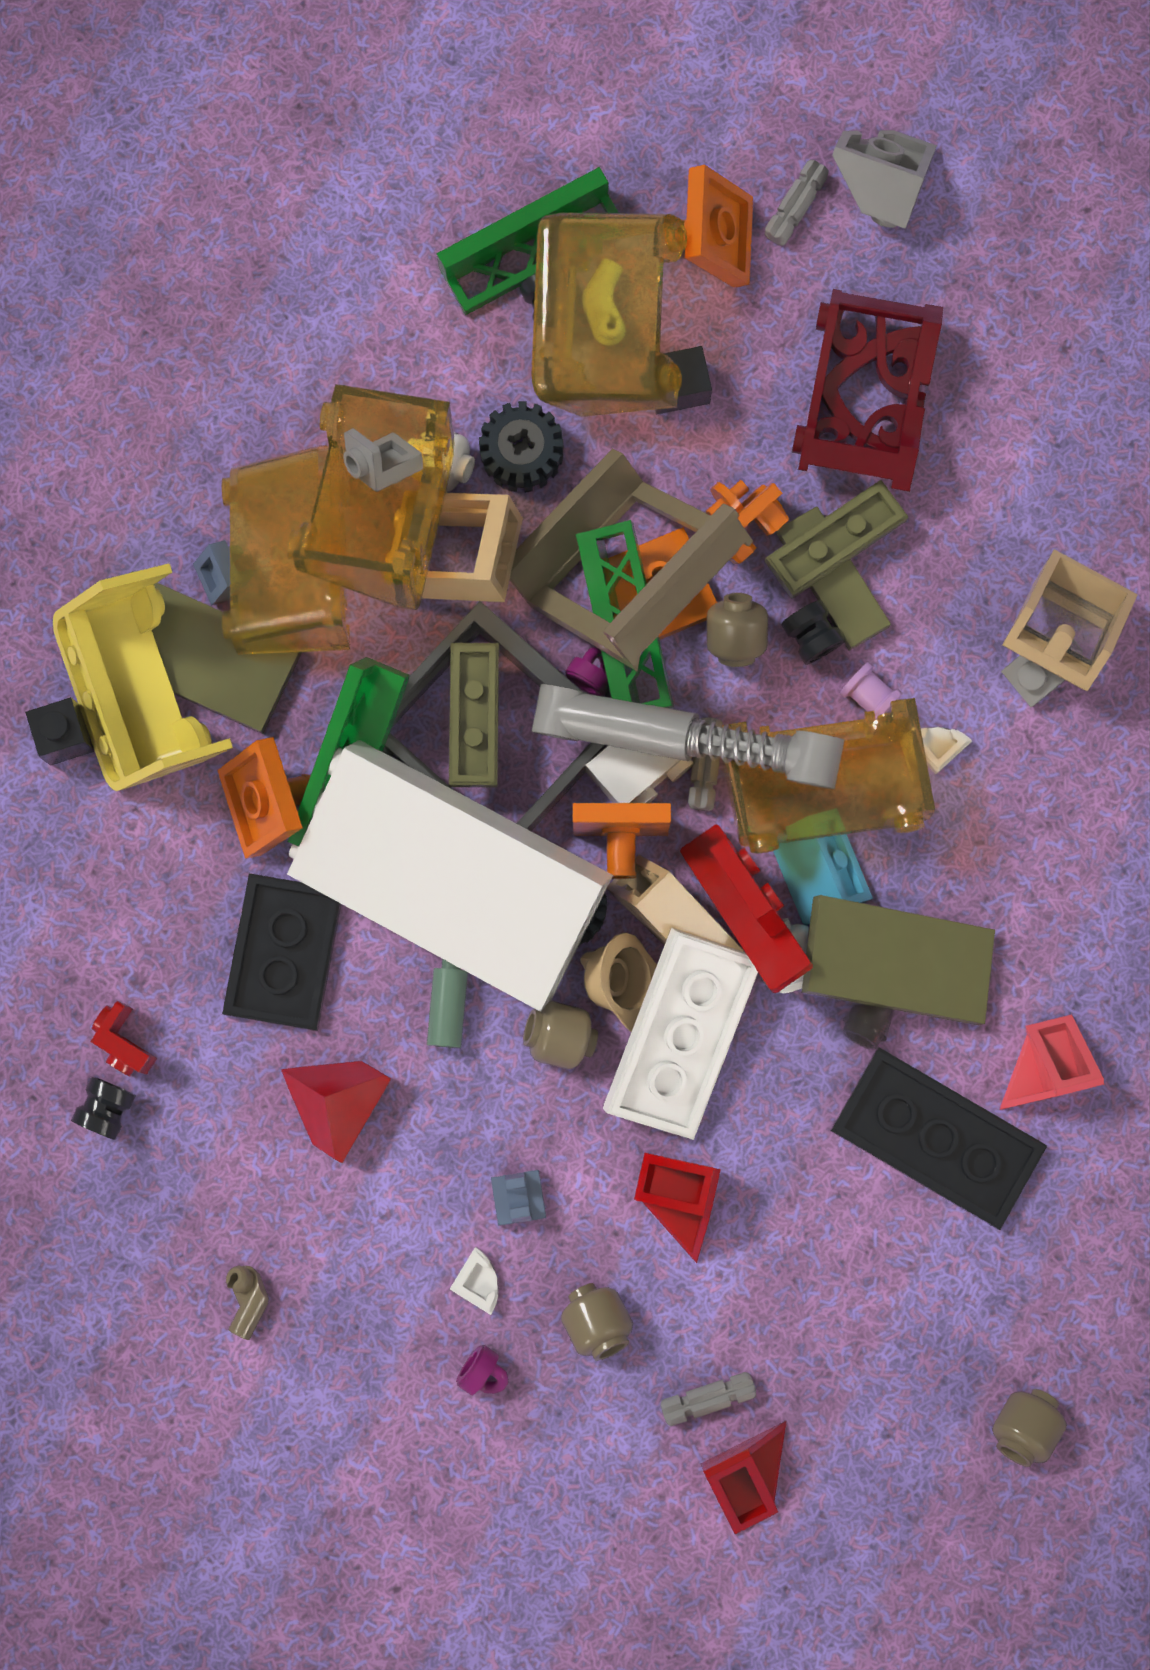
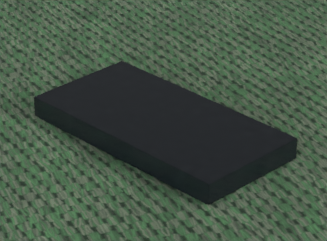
(938, 1138)

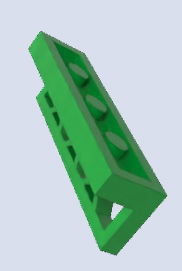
(512, 234)
(605, 605)
(362, 713)

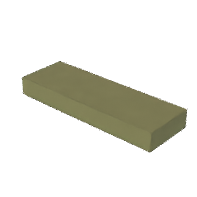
(836, 539)
(842, 591)
(474, 715)

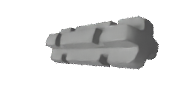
(796, 202)
(704, 776)
(708, 1398)

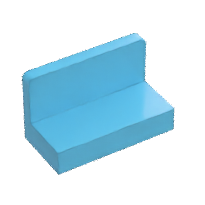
(821, 868)

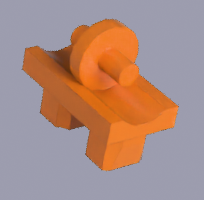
(758, 506)

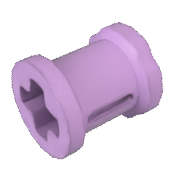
(870, 691)

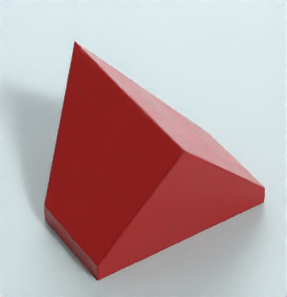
(335, 1102)
(679, 1197)
(747, 1478)

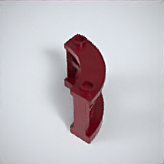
(888, 453)

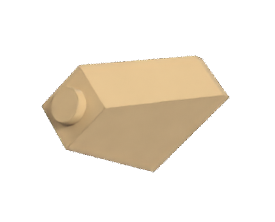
(664, 904)

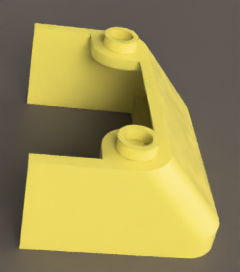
(124, 683)

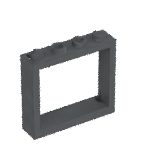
(522, 655)

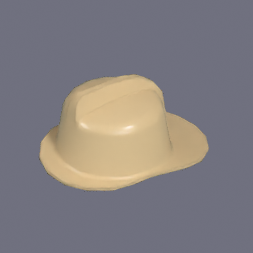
(619, 976)

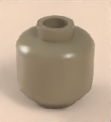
(737, 630)
(560, 1035)
(597, 1321)
(1029, 1427)

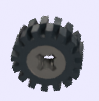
(519, 464)

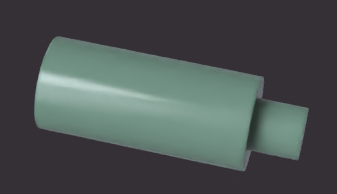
(447, 1006)

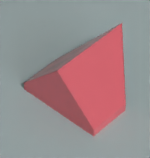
(1051, 1063)

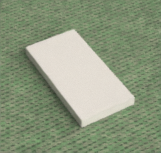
(681, 1034)

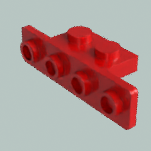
(747, 907)

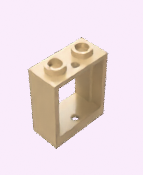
(496, 550)

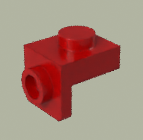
(124, 1054)

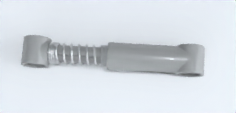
(681, 735)

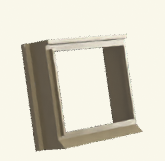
(600, 502)

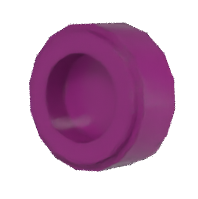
(587, 675)
(478, 1369)

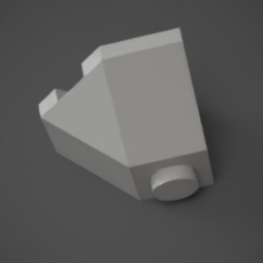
(884, 173)

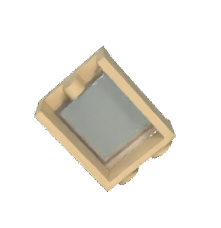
(1070, 620)

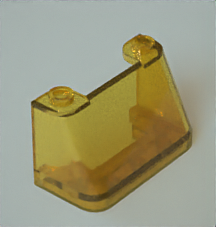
(603, 312)
(385, 537)
(269, 599)
(877, 786)

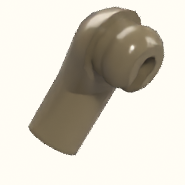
(251, 1298)

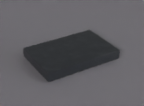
(282, 953)

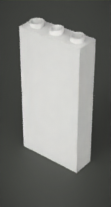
(448, 874)

